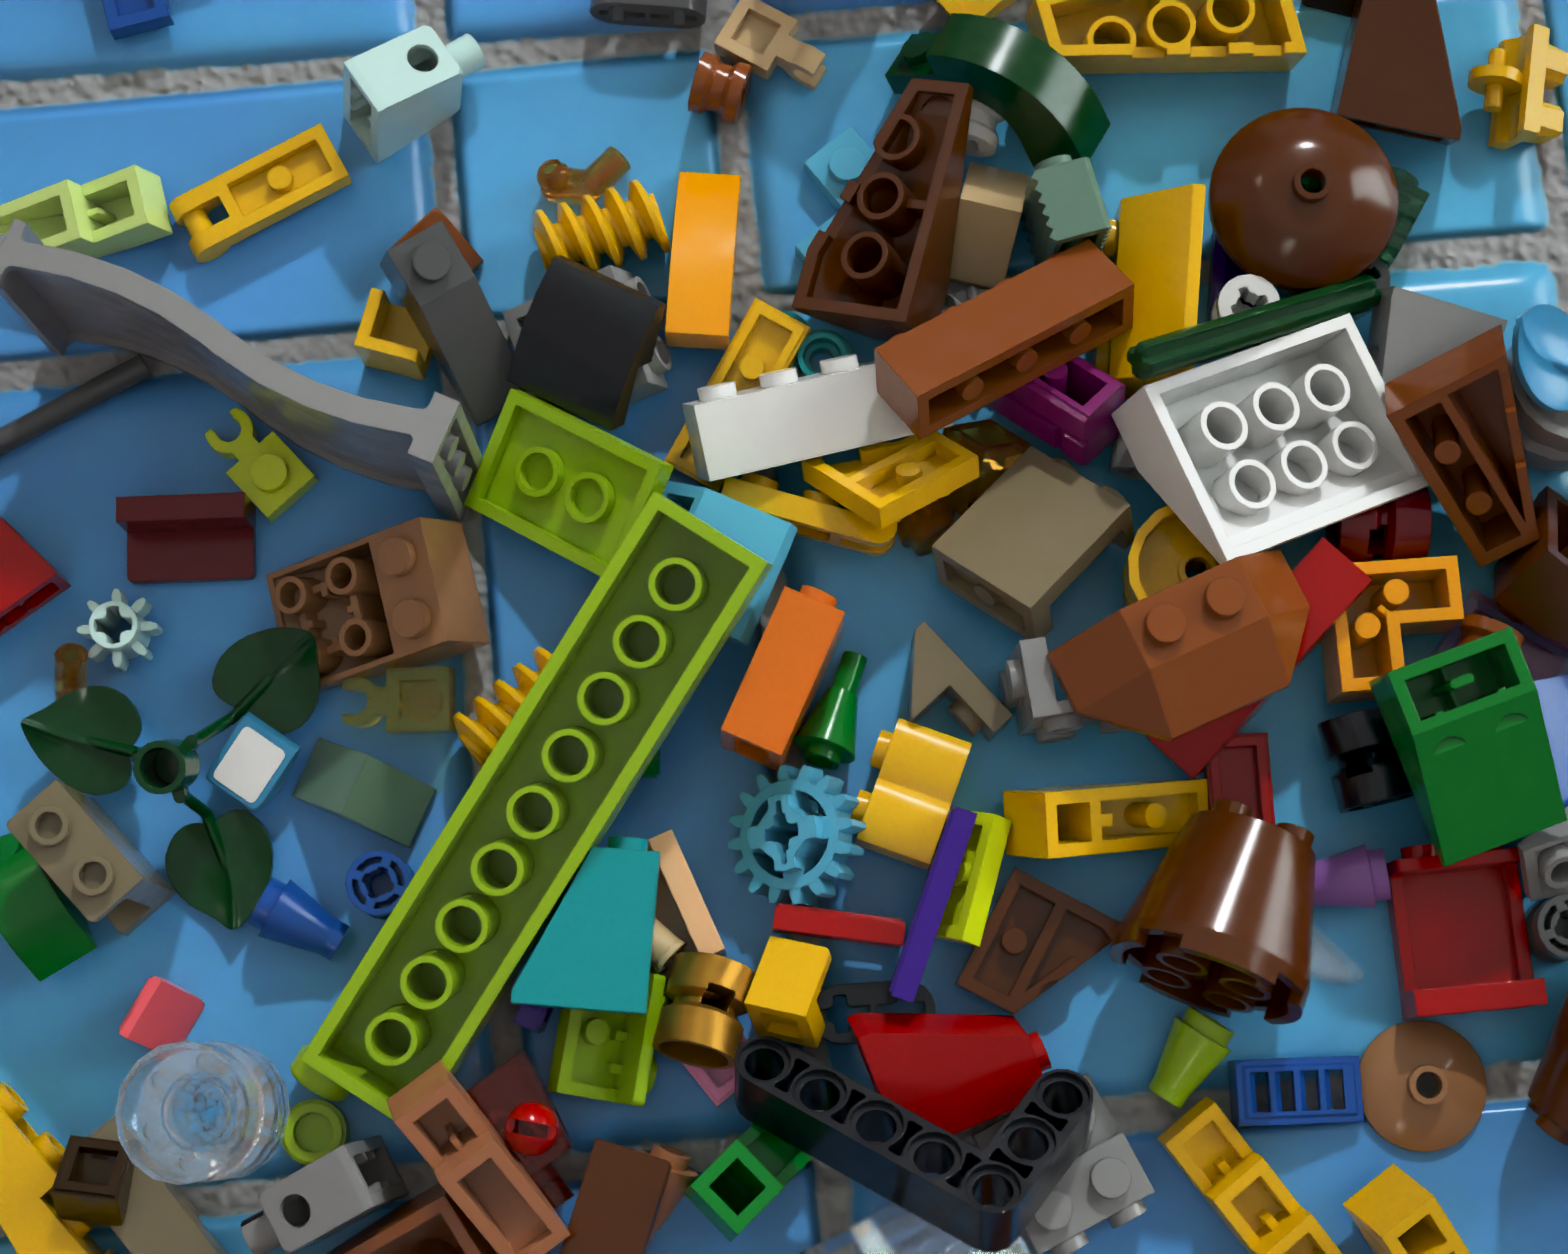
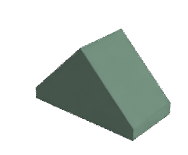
(364, 792)

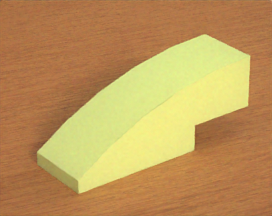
(95, 216)

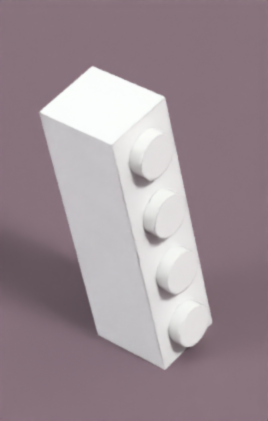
(788, 418)

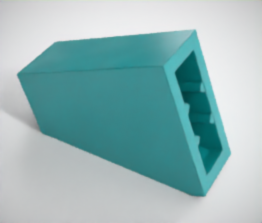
(600, 936)

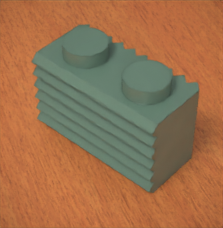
(1063, 207)

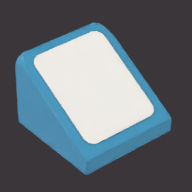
(253, 763)

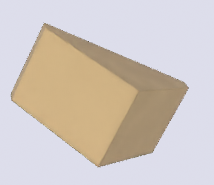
(986, 225)

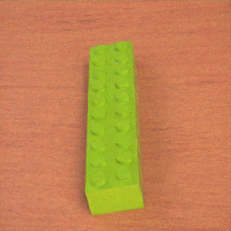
(539, 804)

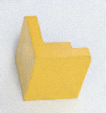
(391, 339)
(786, 991)

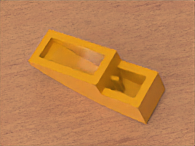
(703, 261)

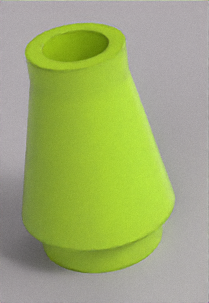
(1189, 1056)

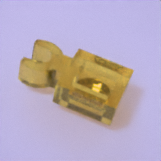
(413, 700)

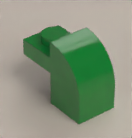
(37, 915)
(745, 1179)

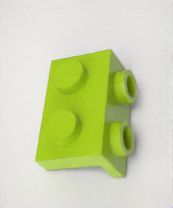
(608, 1052)

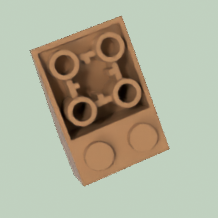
(385, 601)

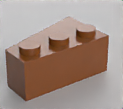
(1468, 443)

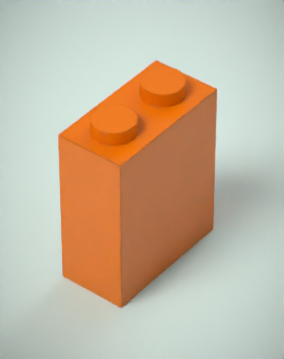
(783, 676)

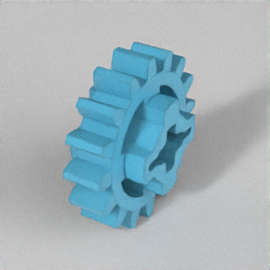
(771, 829)

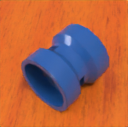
(386, 887)

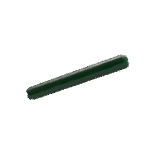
(1251, 327)

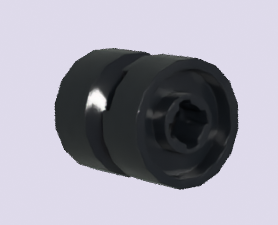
(1349, 743)

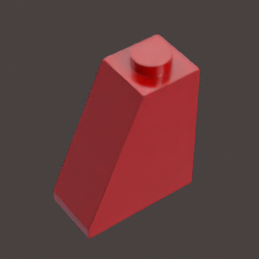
(950, 1065)

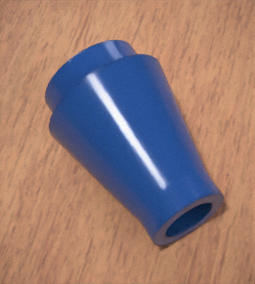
(296, 919)

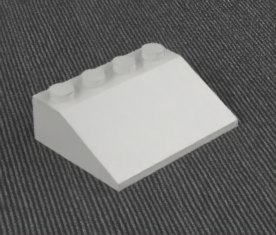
(1271, 440)

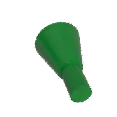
(831, 728)

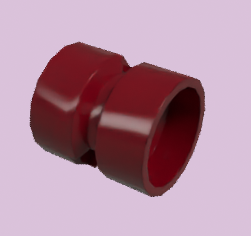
(1388, 531)

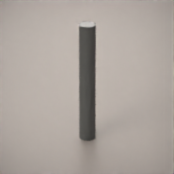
(73, 403)

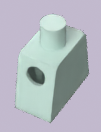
(406, 88)

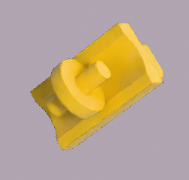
(1515, 89)

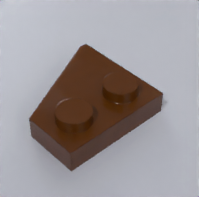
(1032, 943)

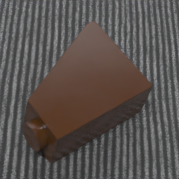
(1398, 72)

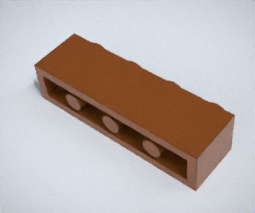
(1004, 338)

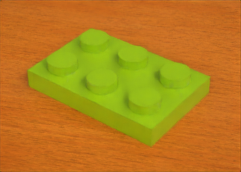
(563, 481)

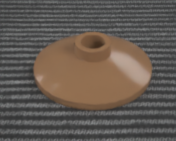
(1390, 1092)

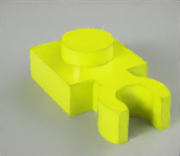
(264, 470)

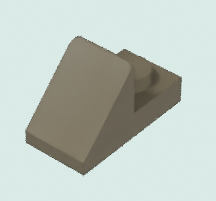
(941, 673)

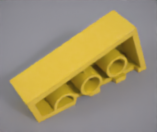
(1170, 35)

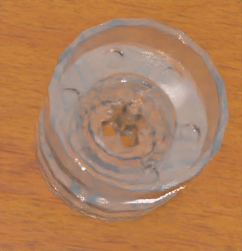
(168, 1104)

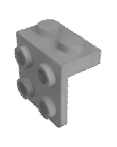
(1030, 690)

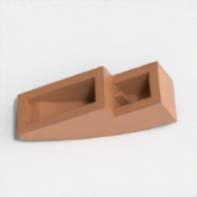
(475, 1164)

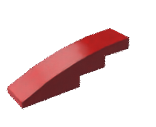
(1330, 587)

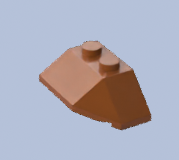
(1189, 649)

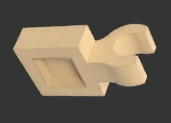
(766, 39)

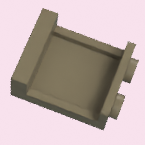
(1030, 540)
(90, 857)

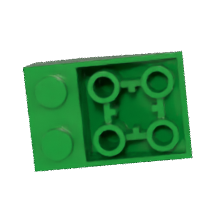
(1473, 745)

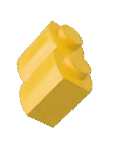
(911, 792)

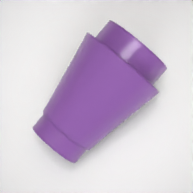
(1352, 879)

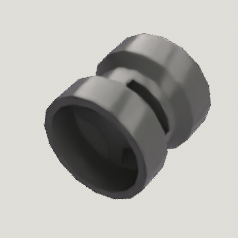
(1547, 930)

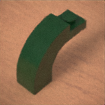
(1015, 77)

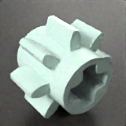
(108, 618)

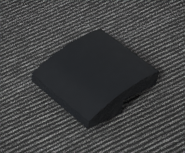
(585, 342)

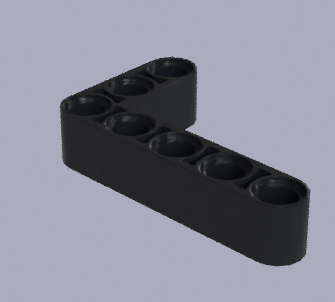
(841, 1118)

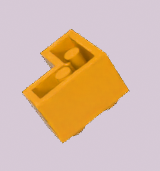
(1402, 600)

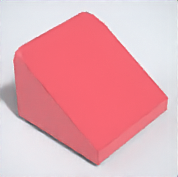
(161, 1014)

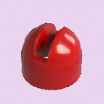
(533, 1114)

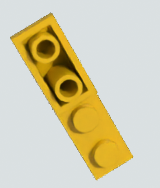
(26, 1181)

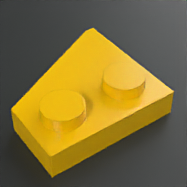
(894, 476)

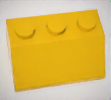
(1160, 250)

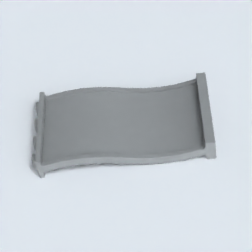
(103, 304)

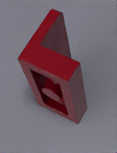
(189, 537)

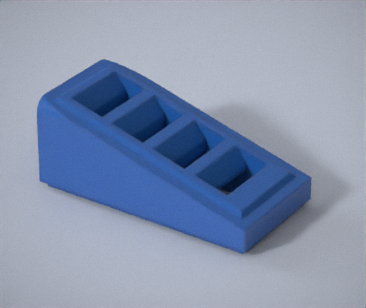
(1243, 1091)

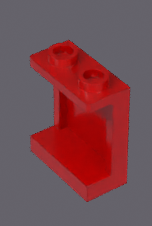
(1460, 934)

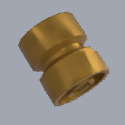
(702, 1020)

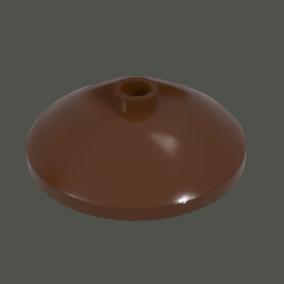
(1298, 235)

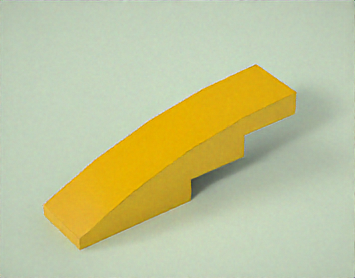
(1241, 1185)

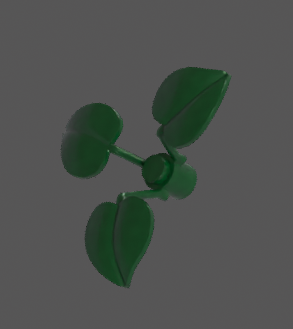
(91, 742)

